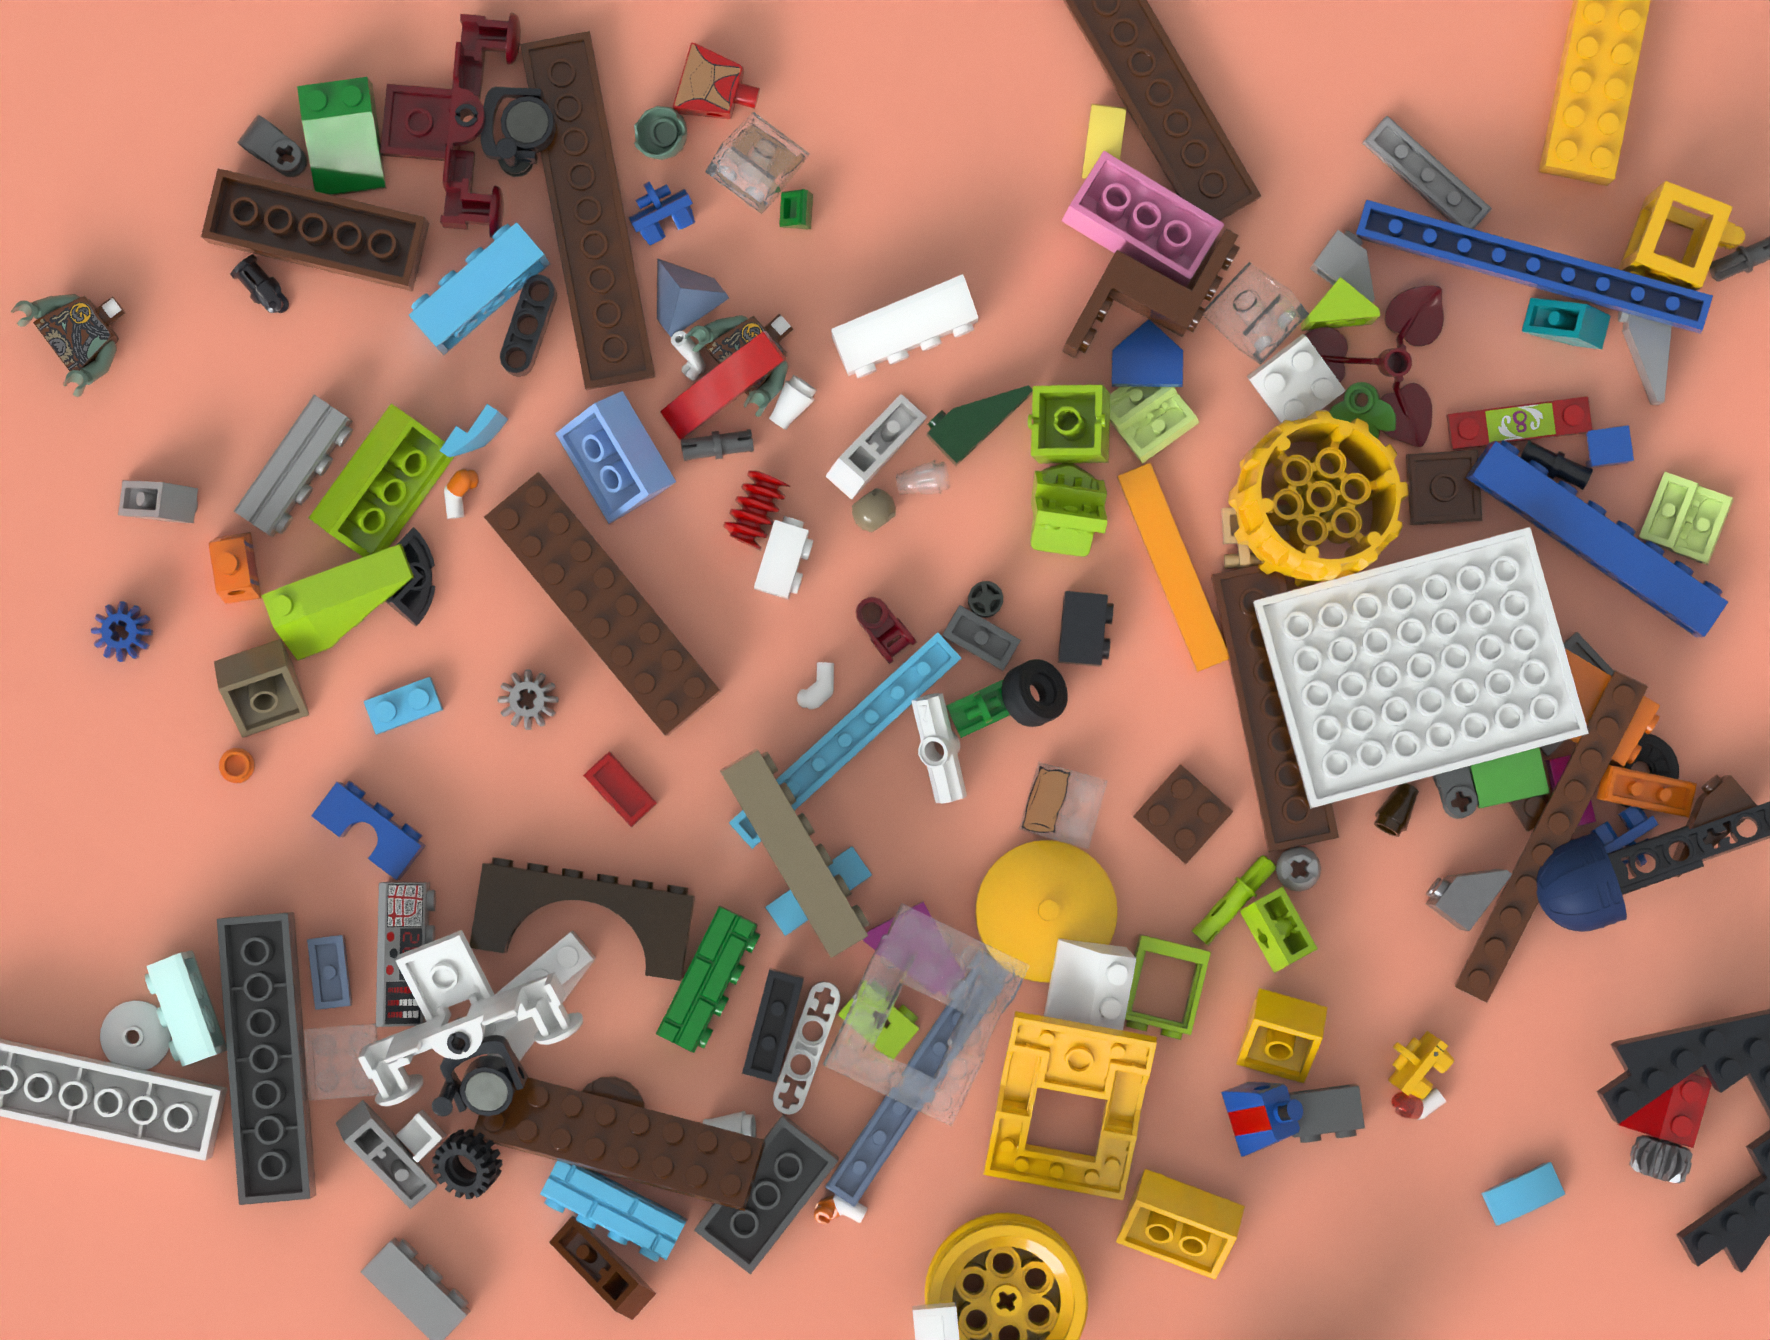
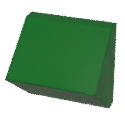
(796, 209)

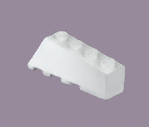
(569, 961)

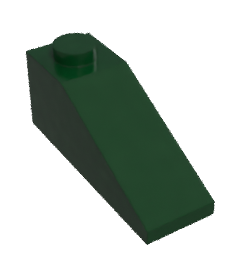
(970, 424)

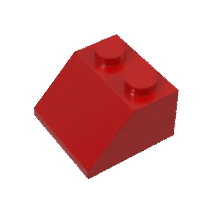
(1675, 1113)

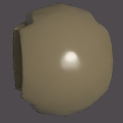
(873, 510)

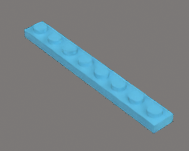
(860, 726)

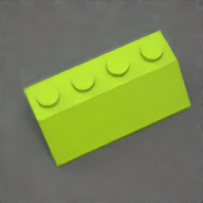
(382, 484)

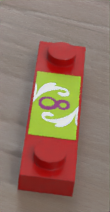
(1519, 423)

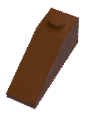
(1720, 799)
(602, 1269)

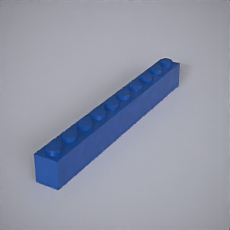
(1534, 266)

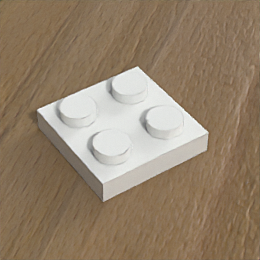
(1296, 381)

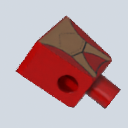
(712, 85)

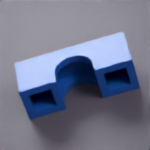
(396, 845)

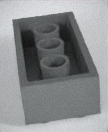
(785, 1180)

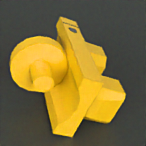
(1416, 1061)

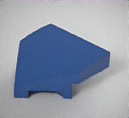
(1147, 359)

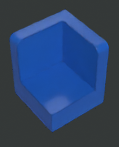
(1609, 447)

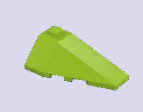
(327, 605)

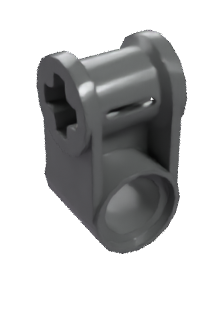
(270, 144)
(1456, 782)

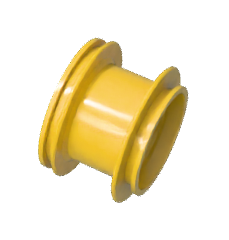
(1031, 1246)

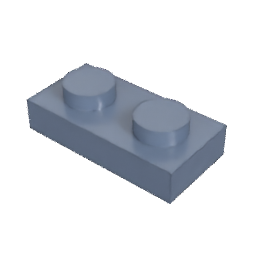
(329, 972)

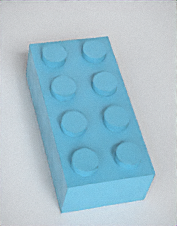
(478, 288)

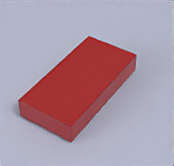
(620, 789)

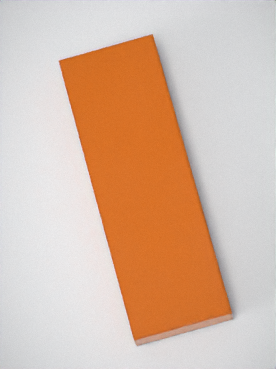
(1647, 791)

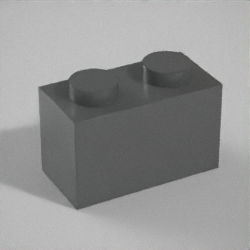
(1329, 1111)

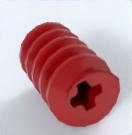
(755, 508)

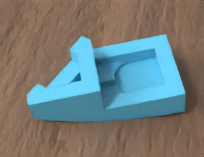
(480, 434)

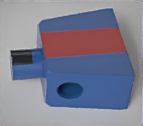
(1261, 1114)

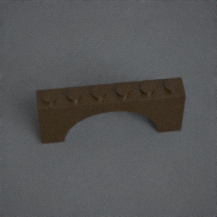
(513, 893)

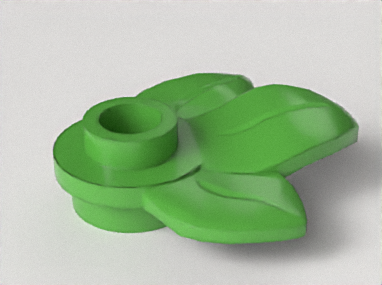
(1376, 412)

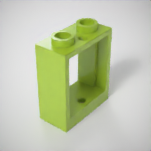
(1169, 1027)

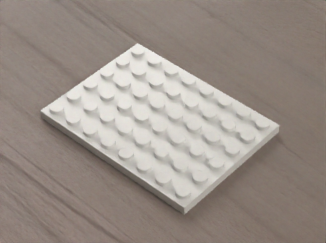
(1420, 667)

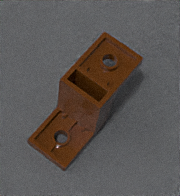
(1151, 294)

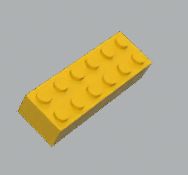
(1594, 89)

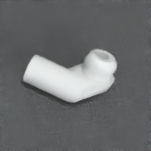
(695, 363)
(820, 690)

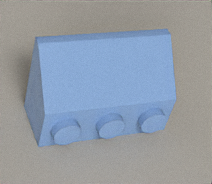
(615, 456)

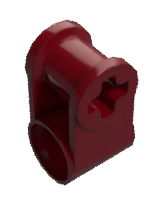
(885, 630)

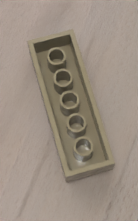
(794, 852)

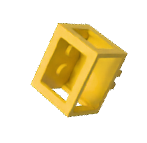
(1703, 243)

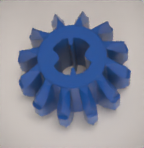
(133, 627)

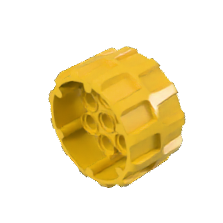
(1335, 441)

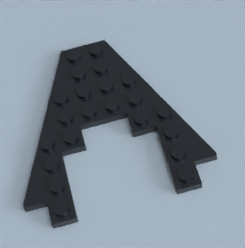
(1727, 1053)

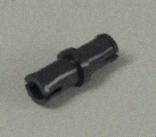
(1557, 464)

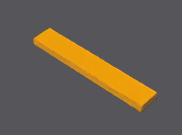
(1173, 567)

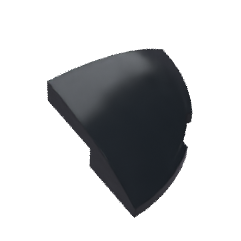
(417, 595)

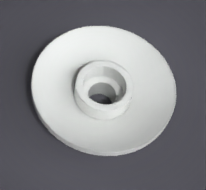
(153, 1038)

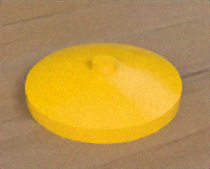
(1044, 895)

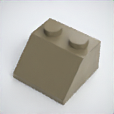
(260, 688)

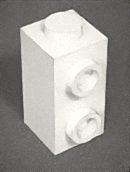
(782, 557)

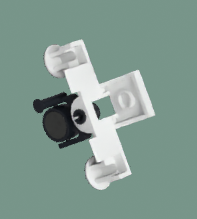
(443, 976)

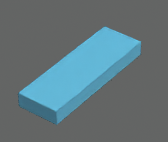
(787, 910)

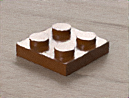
(1182, 814)

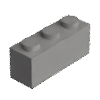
(416, 1290)

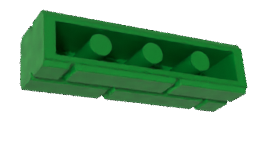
(707, 979)

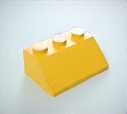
(1180, 1224)

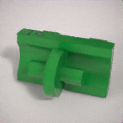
(978, 709)

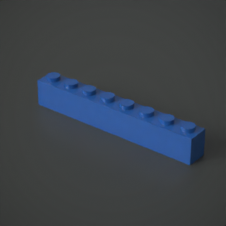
(1597, 539)

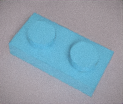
(403, 705)

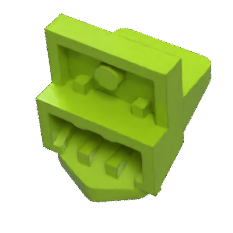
(1067, 510)

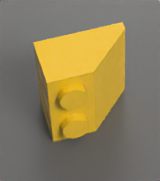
(1282, 1035)

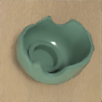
(660, 133)

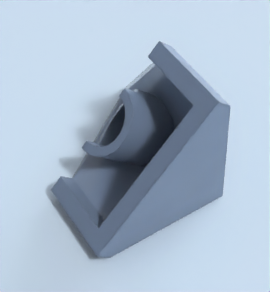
(684, 296)

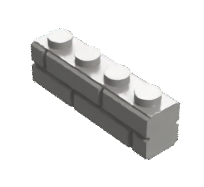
(294, 466)

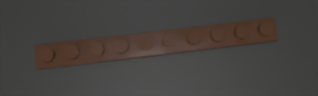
(1551, 831)

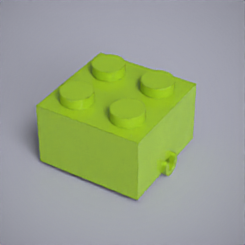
(1070, 424)

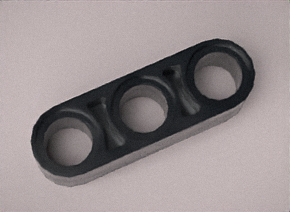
(527, 308)

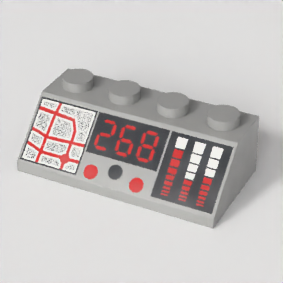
(401, 927)

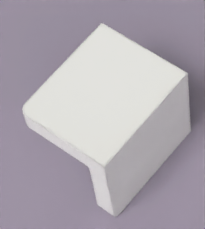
(421, 1135)
(936, 1321)

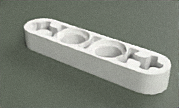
(802, 1046)

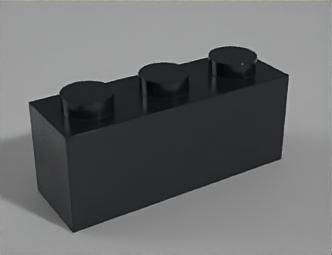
(773, 1025)

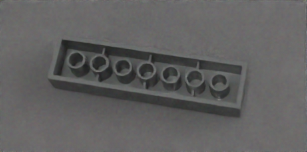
(266, 1058)

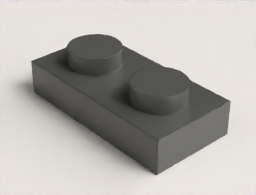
(981, 638)

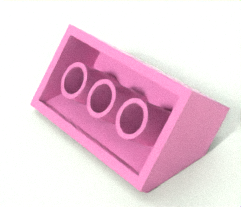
(1142, 220)

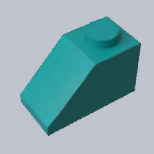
(1566, 322)

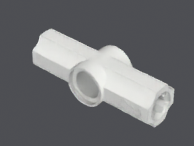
(944, 769)

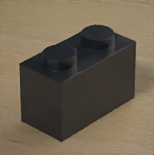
(1084, 628)

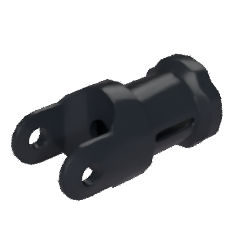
(263, 289)

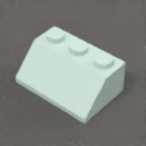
(185, 1008)

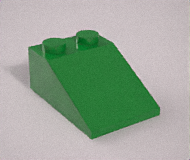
(342, 136)

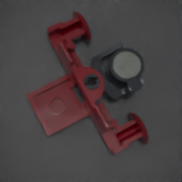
(431, 123)

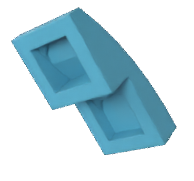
(1523, 1194)

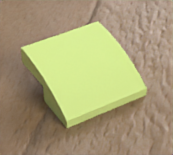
(1149, 418)
(1686, 518)

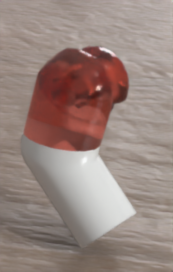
(1417, 1108)

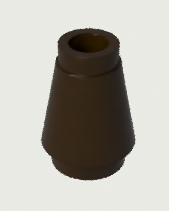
(1397, 810)

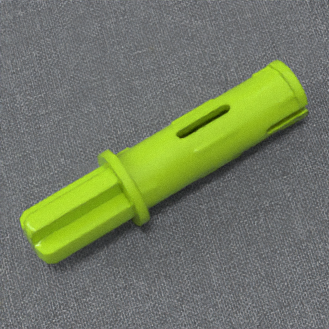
(1234, 900)

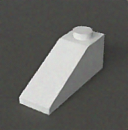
(875, 446)

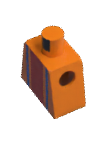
(234, 568)

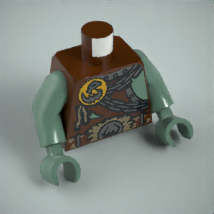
(76, 333)
(732, 333)

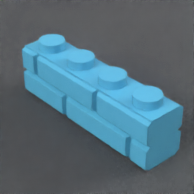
(615, 1208)

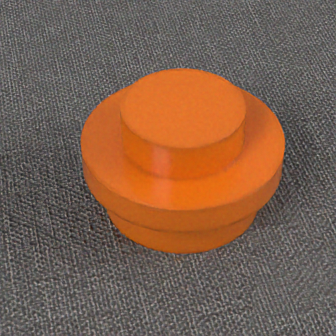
(236, 765)

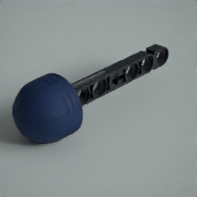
(1585, 885)

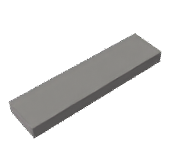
(1426, 174)

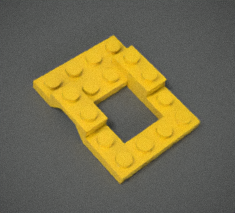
(1074, 1061)

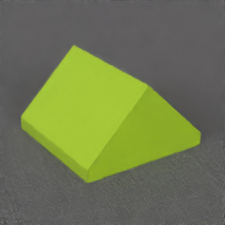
(1341, 308)

